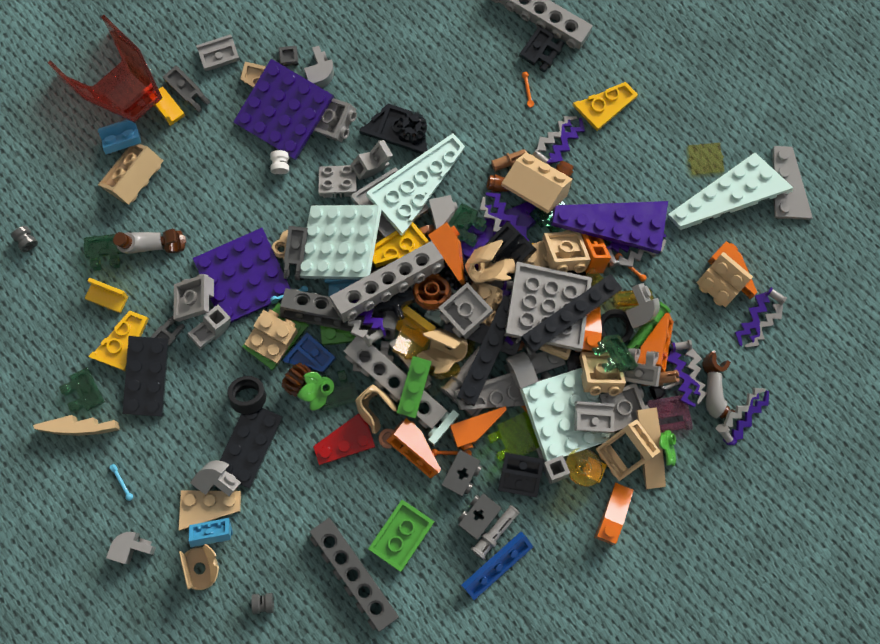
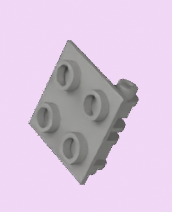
(336, 180)

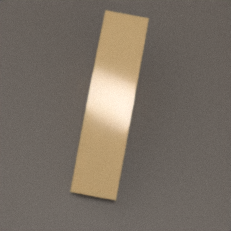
(71, 426)
(654, 468)

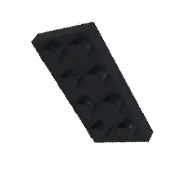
(145, 376)
(250, 444)

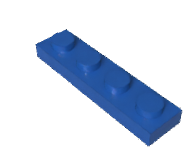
(497, 565)

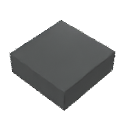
(288, 55)

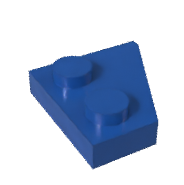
(311, 353)

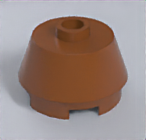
(432, 292)

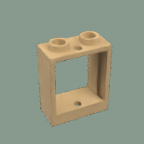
(640, 440)

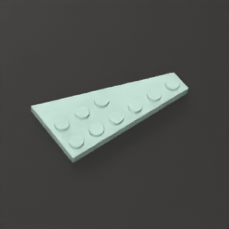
(411, 187)
(735, 190)

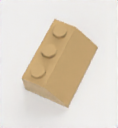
(131, 173)
(537, 182)

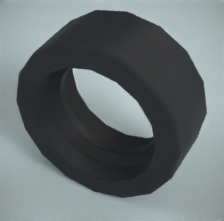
(618, 314)
(243, 383)

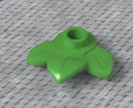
(313, 390)
(667, 443)

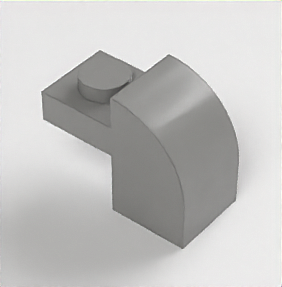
(323, 71)
(372, 162)
(647, 308)
(211, 328)
(521, 370)
(554, 469)
(215, 474)
(124, 546)

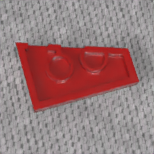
(345, 441)

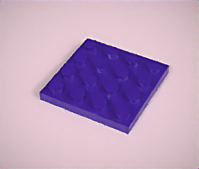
(283, 109)
(243, 274)

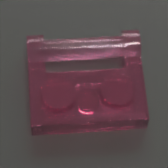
(669, 408)

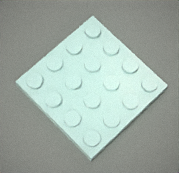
(340, 241)
(552, 414)

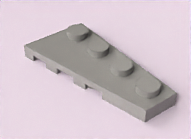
(793, 204)
(496, 393)

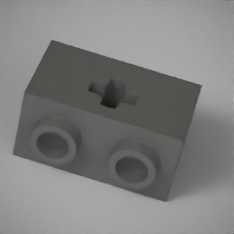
(461, 462)
(489, 511)

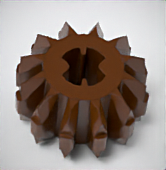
(294, 379)

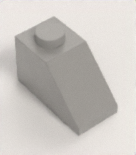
(442, 210)

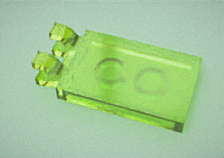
(516, 436)

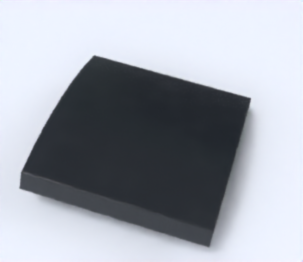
(514, 245)
(521, 474)

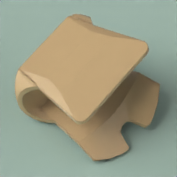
(487, 270)
(439, 354)
(362, 406)
(199, 555)

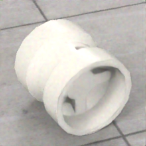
(279, 162)

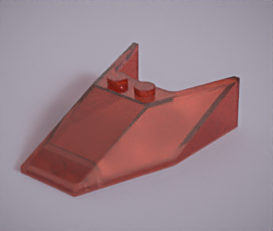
(126, 89)

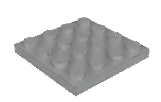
(539, 294)

